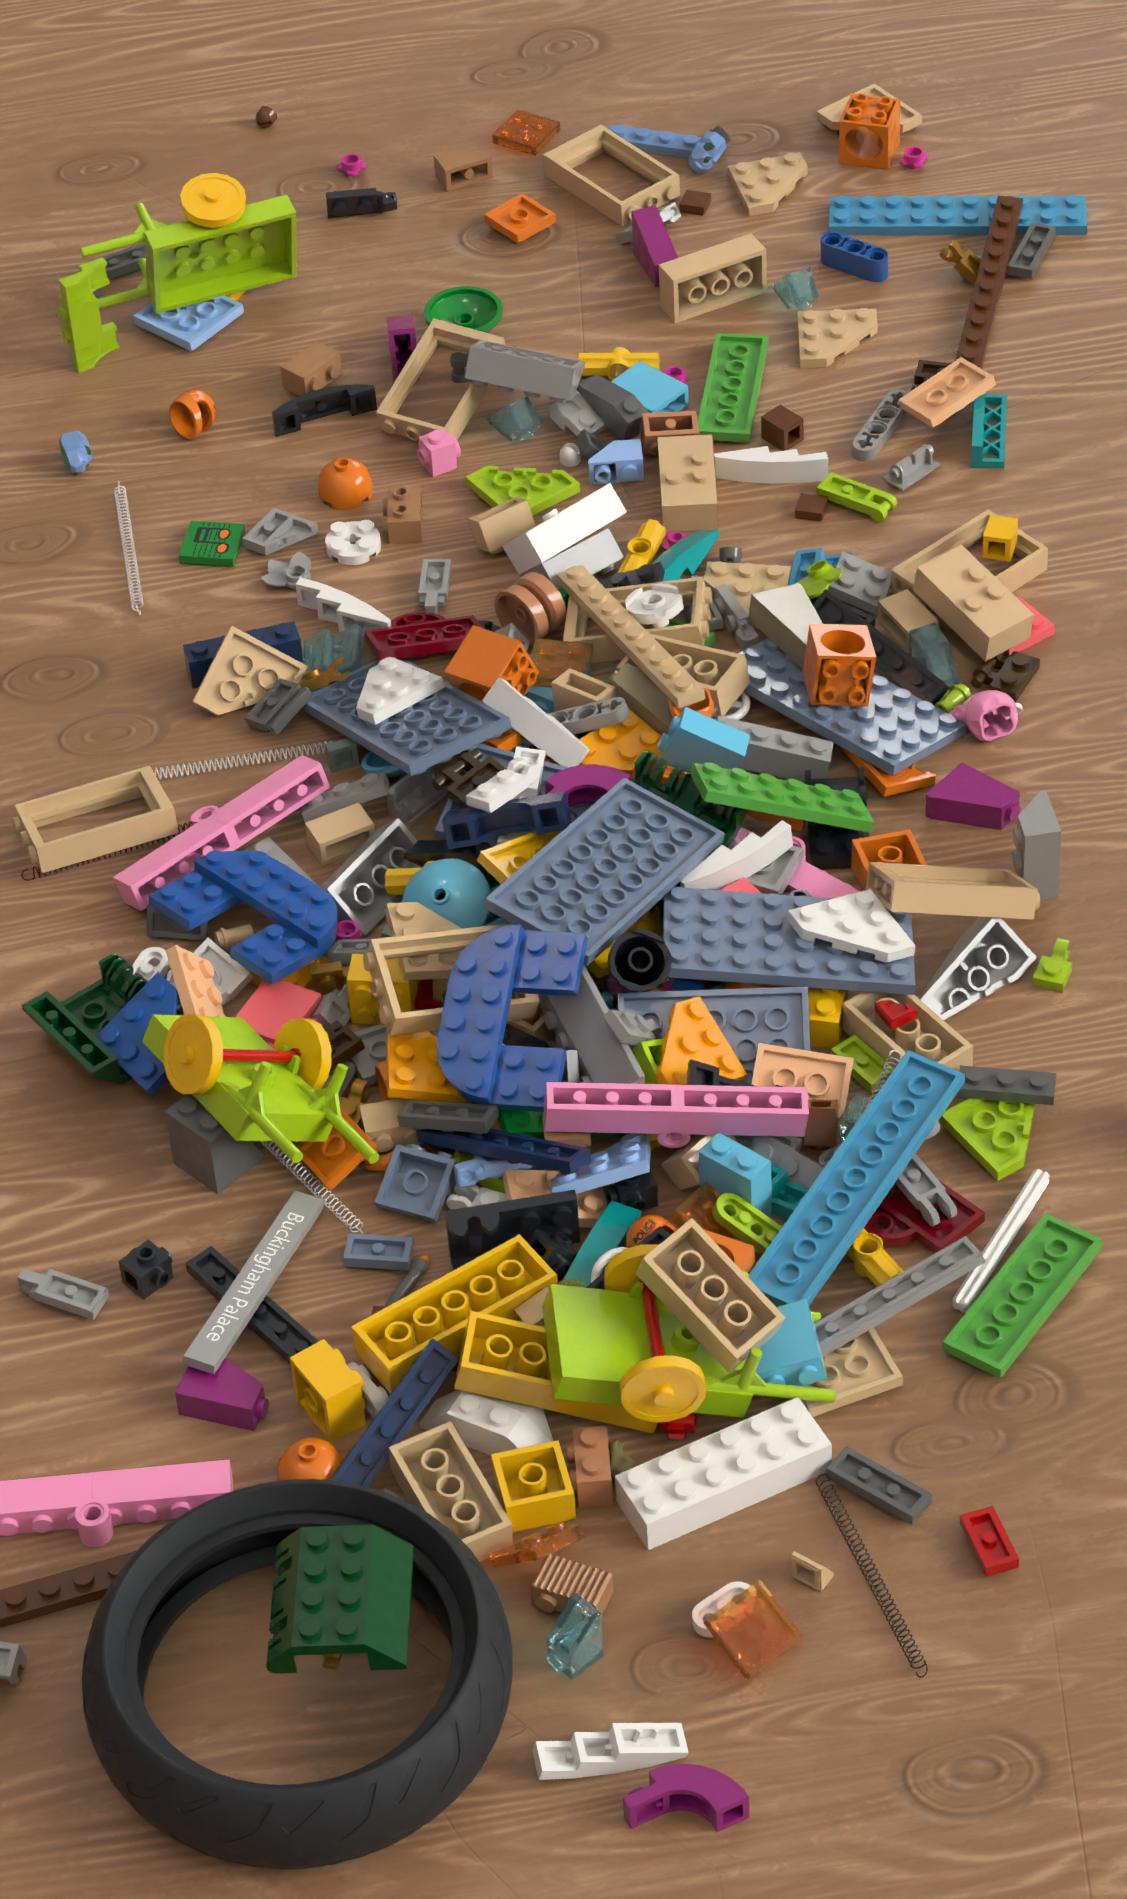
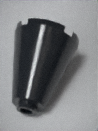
(639, 961)

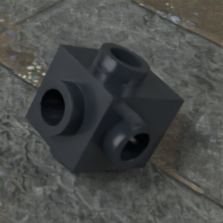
(636, 1192)
(554, 1250)
(146, 1269)

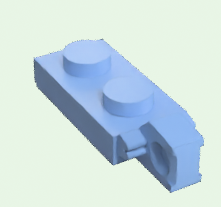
(479, 1168)

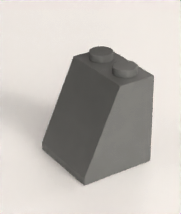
(205, 1147)

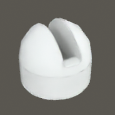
(570, 455)

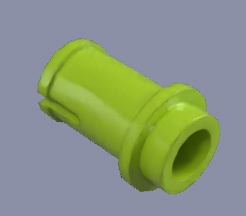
(957, 695)

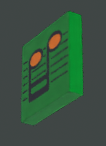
(211, 543)

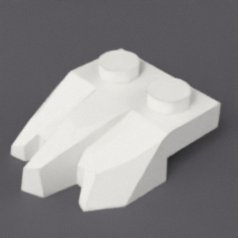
(576, 416)
(228, 974)

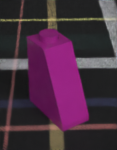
(651, 241)
(401, 341)
(972, 799)
(223, 1397)

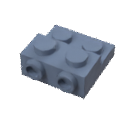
(417, 1182)

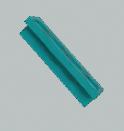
(981, 415)

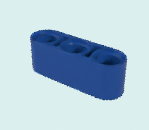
(854, 257)

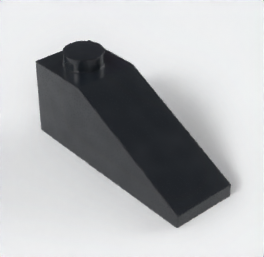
(436, 850)

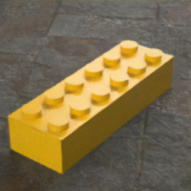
(488, 1285)
(512, 1364)

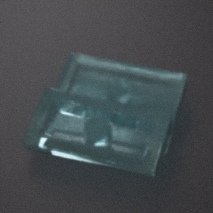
(325, 647)

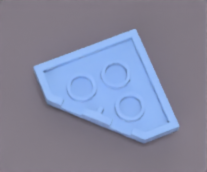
(190, 324)
(609, 1166)

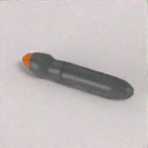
(418, 1268)

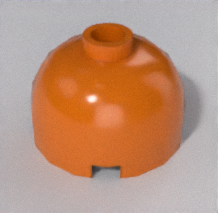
(344, 484)
(309, 1460)

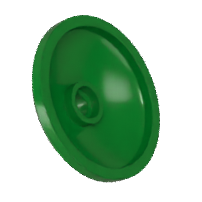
(465, 307)

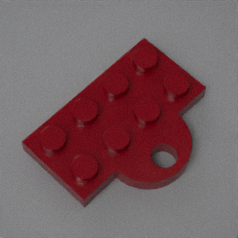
(418, 635)
(907, 1223)

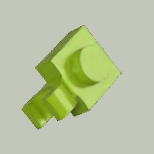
(1054, 971)

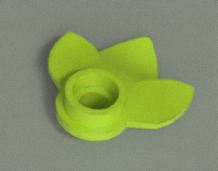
(819, 578)

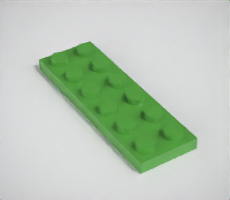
(733, 386)
(781, 797)
(1022, 1295)

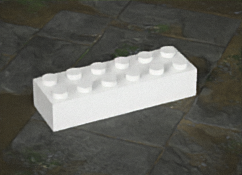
(723, 1473)

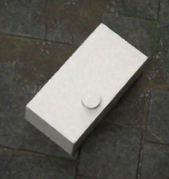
(564, 528)

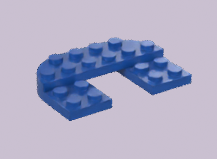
(301, 909)
(478, 1008)

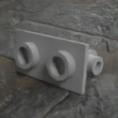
(912, 469)

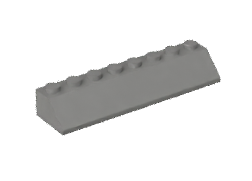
(580, 1027)

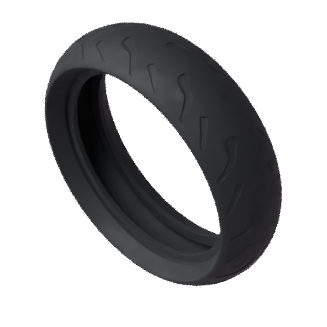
(313, 1820)

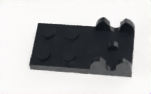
(830, 844)
(483, 1227)

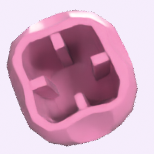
(988, 714)

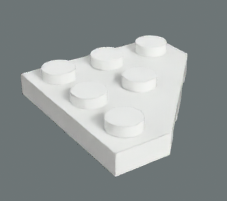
(394, 687)
(852, 925)

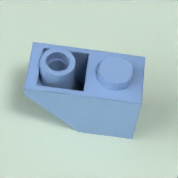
(617, 463)

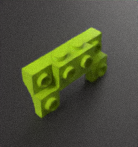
(81, 316)

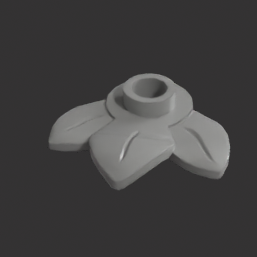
(288, 573)

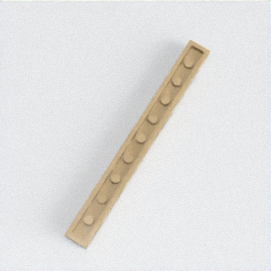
(631, 636)

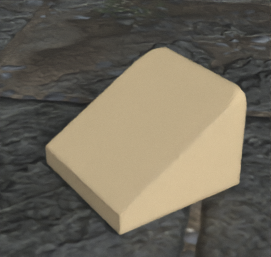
(810, 1572)

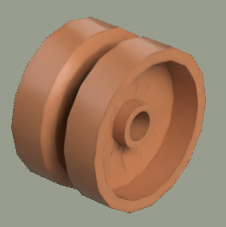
(531, 606)

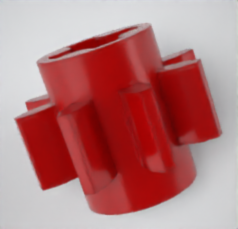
(678, 1428)

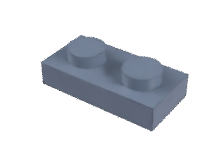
(378, 1251)

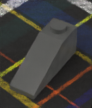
(614, 405)

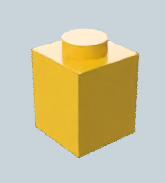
(1000, 538)

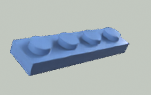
(657, 141)

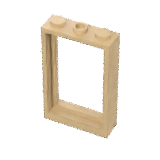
(561, 160)
(437, 334)
(1032, 552)
(605, 649)
(103, 839)
(952, 890)
(397, 1022)

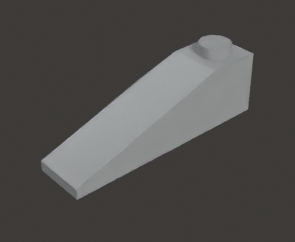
(977, 966)

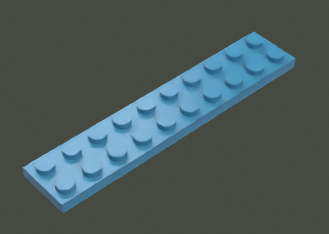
(950, 214)
(856, 1180)

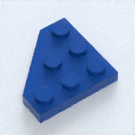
(126, 1031)

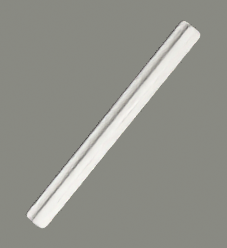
(1001, 1240)

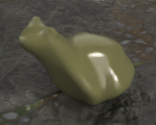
(619, 1461)

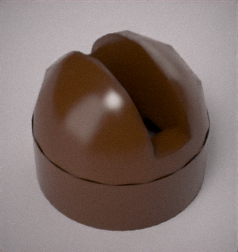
(266, 117)

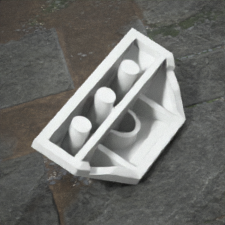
(489, 1422)

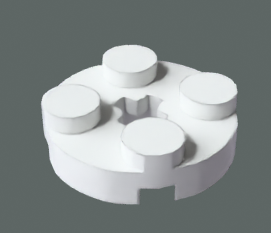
(342, 534)
(655, 605)

